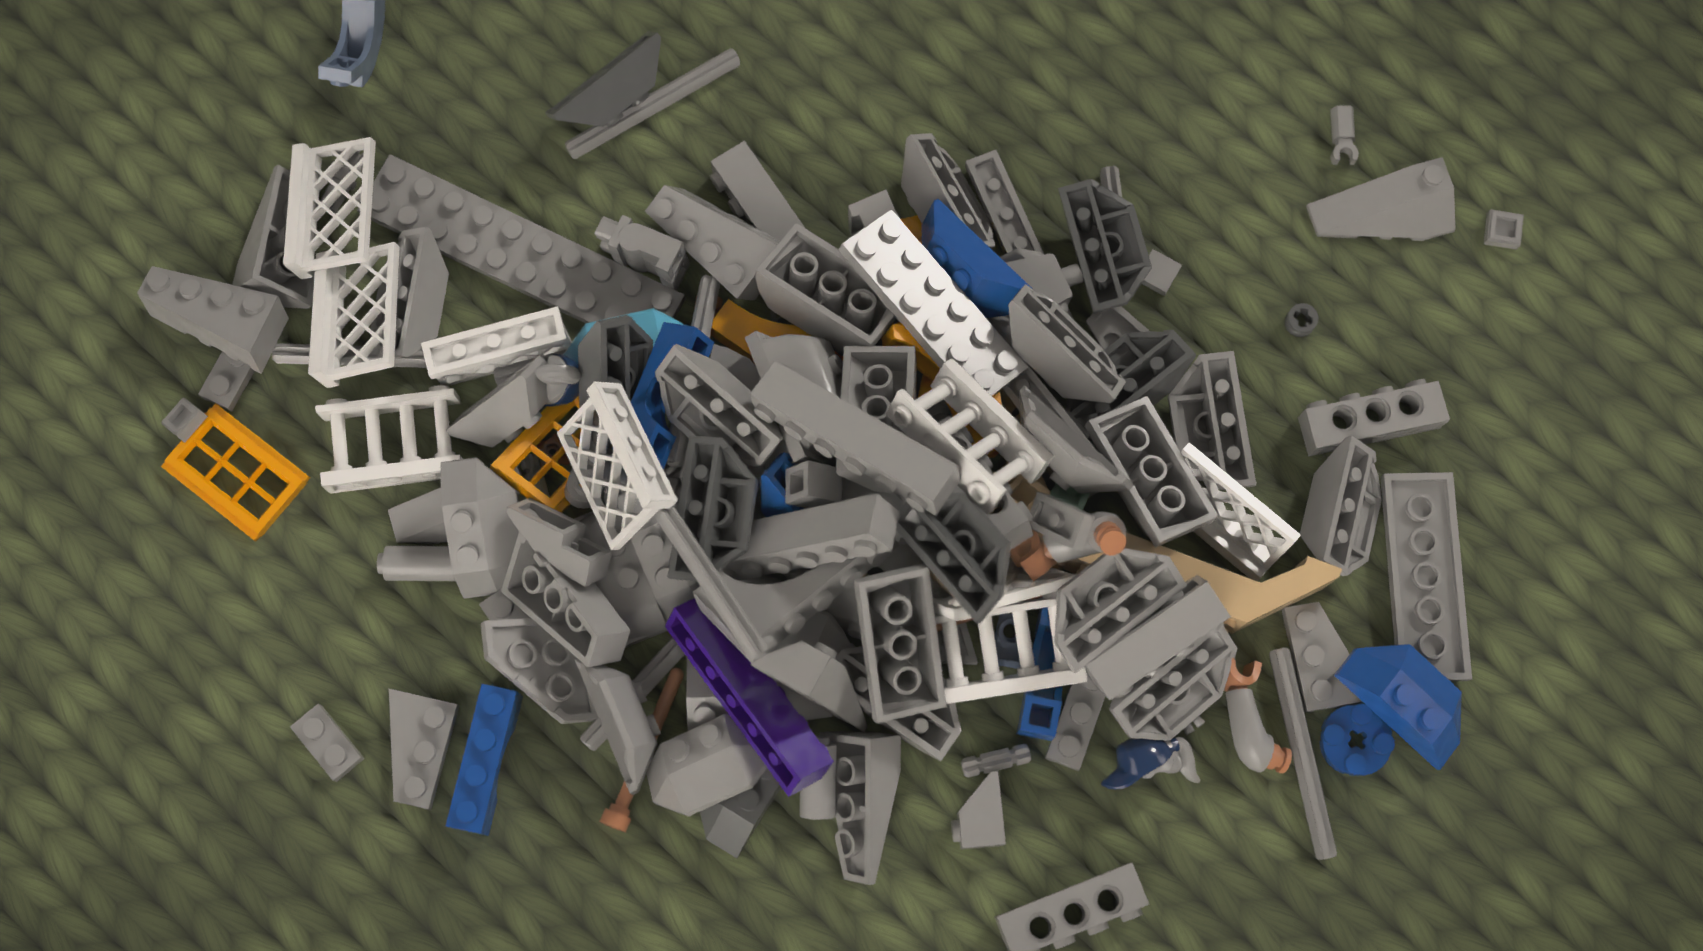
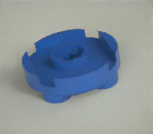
(1355, 761)

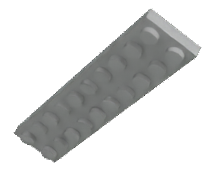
(514, 248)

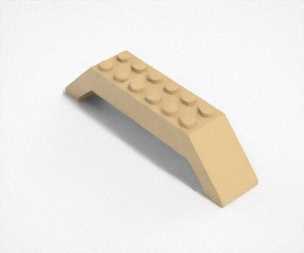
(1242, 597)

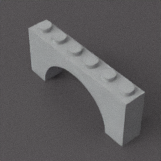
(787, 605)

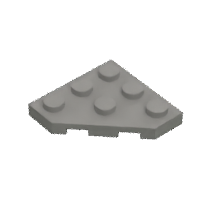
(538, 667)

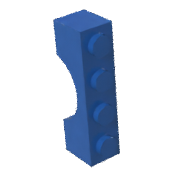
(647, 397)
(1041, 707)
(477, 780)

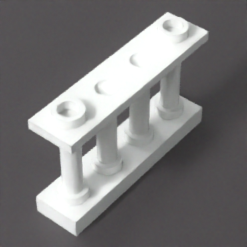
(987, 417)
(377, 472)
(993, 680)

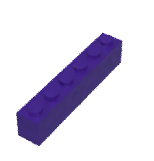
(752, 701)

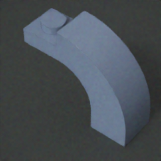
(357, 45)

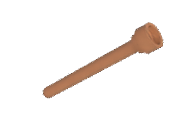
(618, 814)

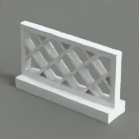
(306, 209)
(330, 318)
(499, 344)
(630, 450)
(1232, 530)
(1017, 588)

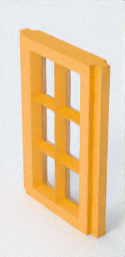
(527, 443)
(219, 499)

